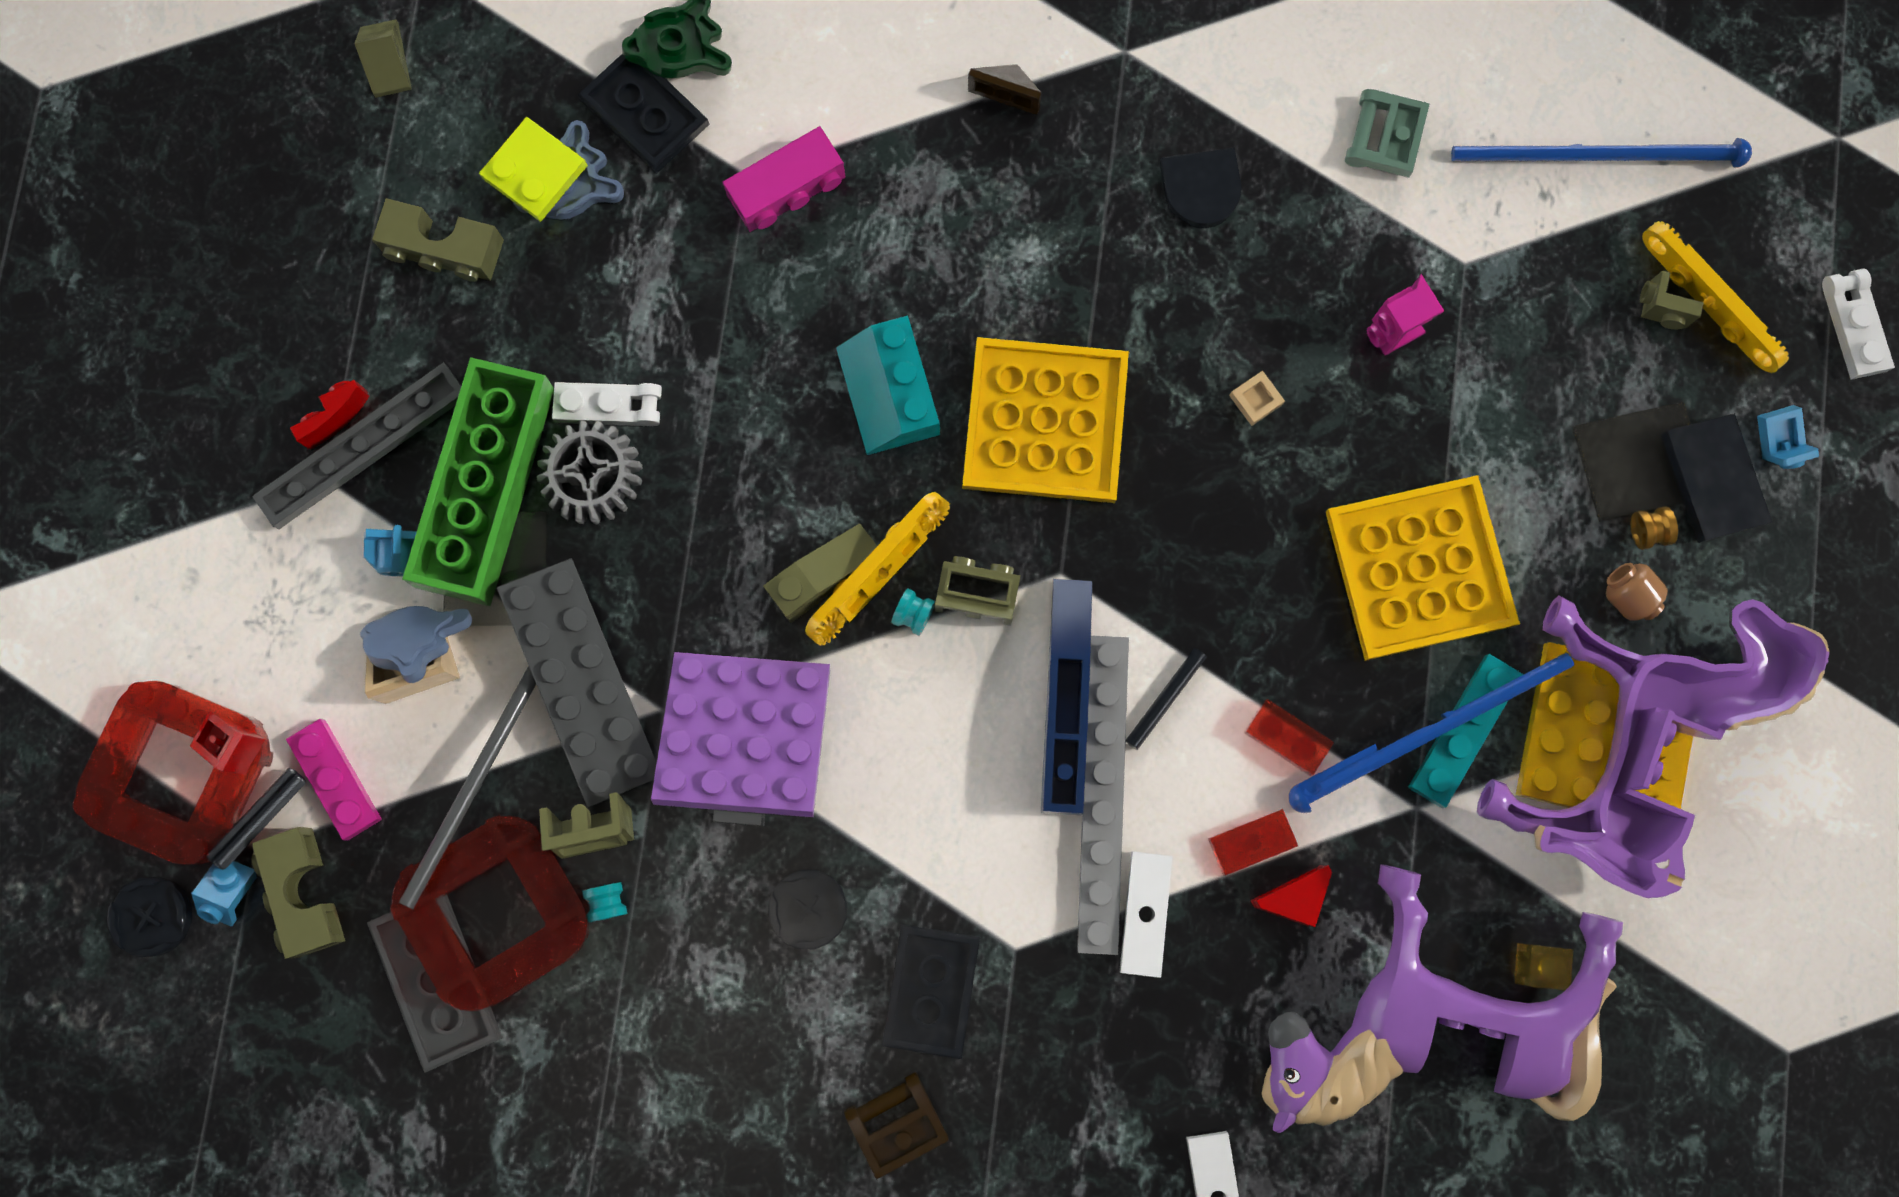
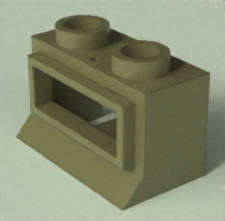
(974, 605)
(585, 831)

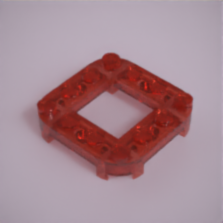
(102, 784)
(440, 948)

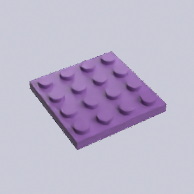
(742, 735)

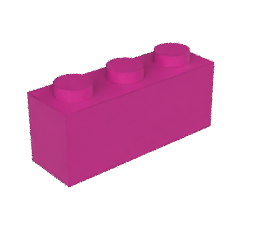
(785, 179)

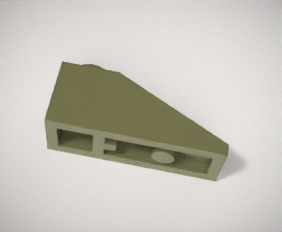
(819, 572)

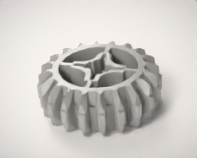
(583, 441)

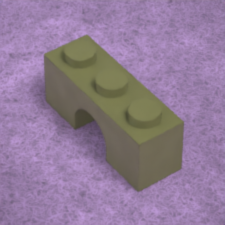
(467, 251)
(281, 864)

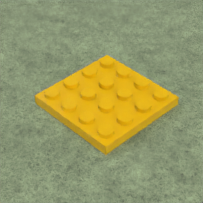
(1046, 420)
(1422, 567)
(1573, 737)

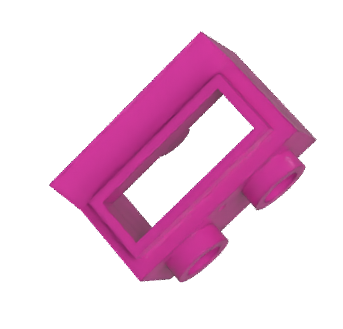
(1403, 315)

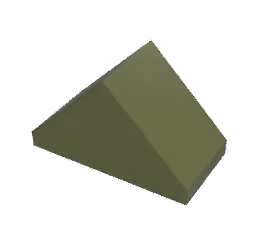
(383, 58)

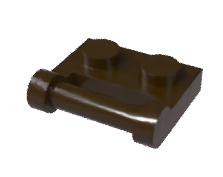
(902, 1138)

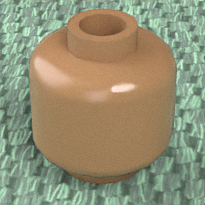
(1636, 591)

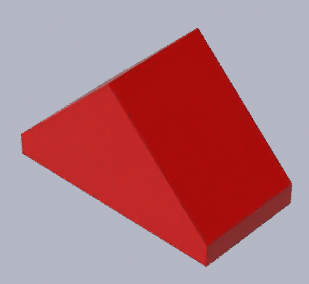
(226, 744)
(1298, 898)

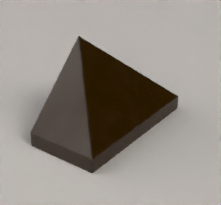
(1005, 85)

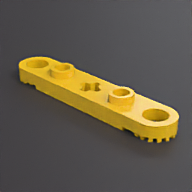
(1721, 303)
(877, 569)

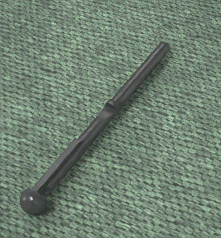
(468, 791)

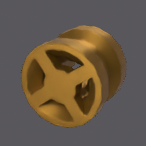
(1654, 528)

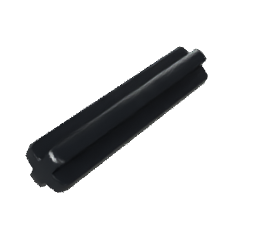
(256, 818)

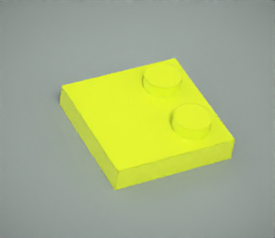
(533, 169)

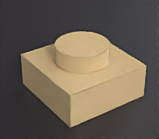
(1257, 398)

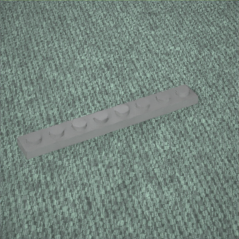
(1103, 798)

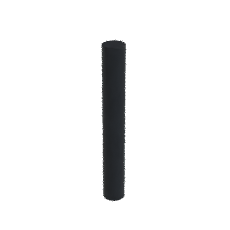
(1165, 699)

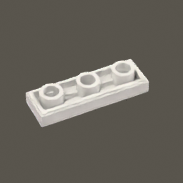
(1145, 940)
(1212, 1164)

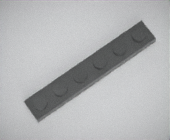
(359, 446)

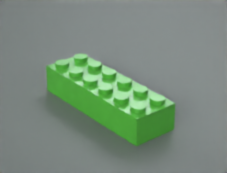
(479, 482)

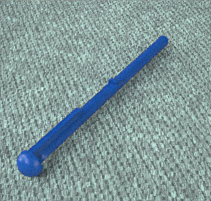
(1738, 153)
(1370, 758)

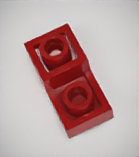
(340, 407)

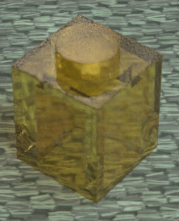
(1543, 966)

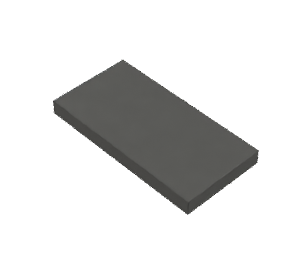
(435, 1027)

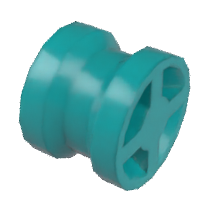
(913, 612)
(604, 902)

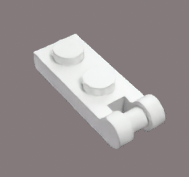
(1857, 324)
(606, 403)

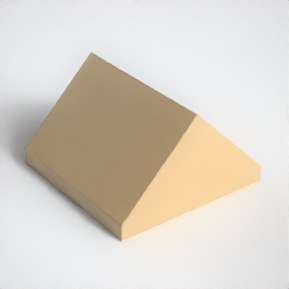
(390, 686)

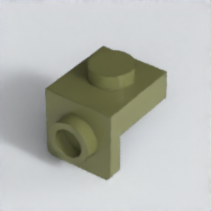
(1669, 309)

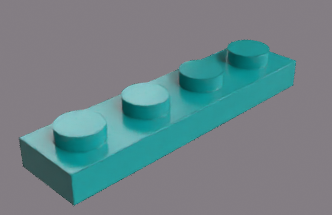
(1456, 750)

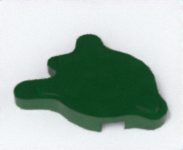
(678, 42)

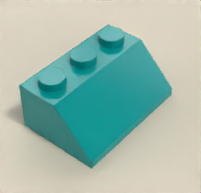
(888, 386)

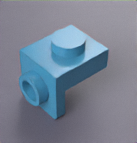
(1784, 438)
(221, 892)

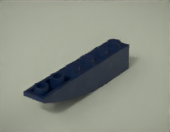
(1067, 698)

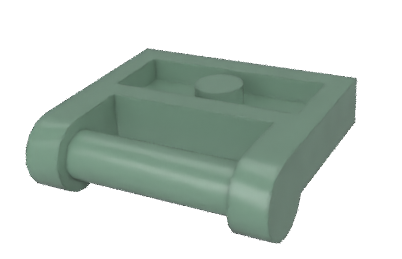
(1399, 135)

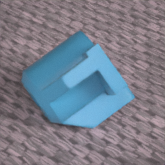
(388, 549)

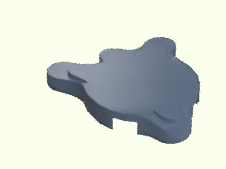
(589, 186)
(411, 638)

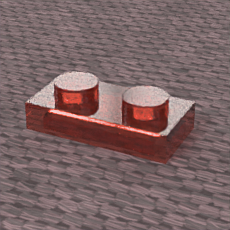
(1288, 737)
(1253, 842)

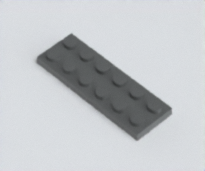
(579, 681)

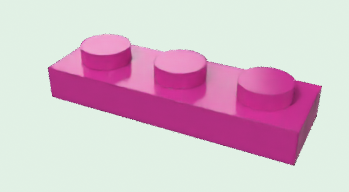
(333, 779)

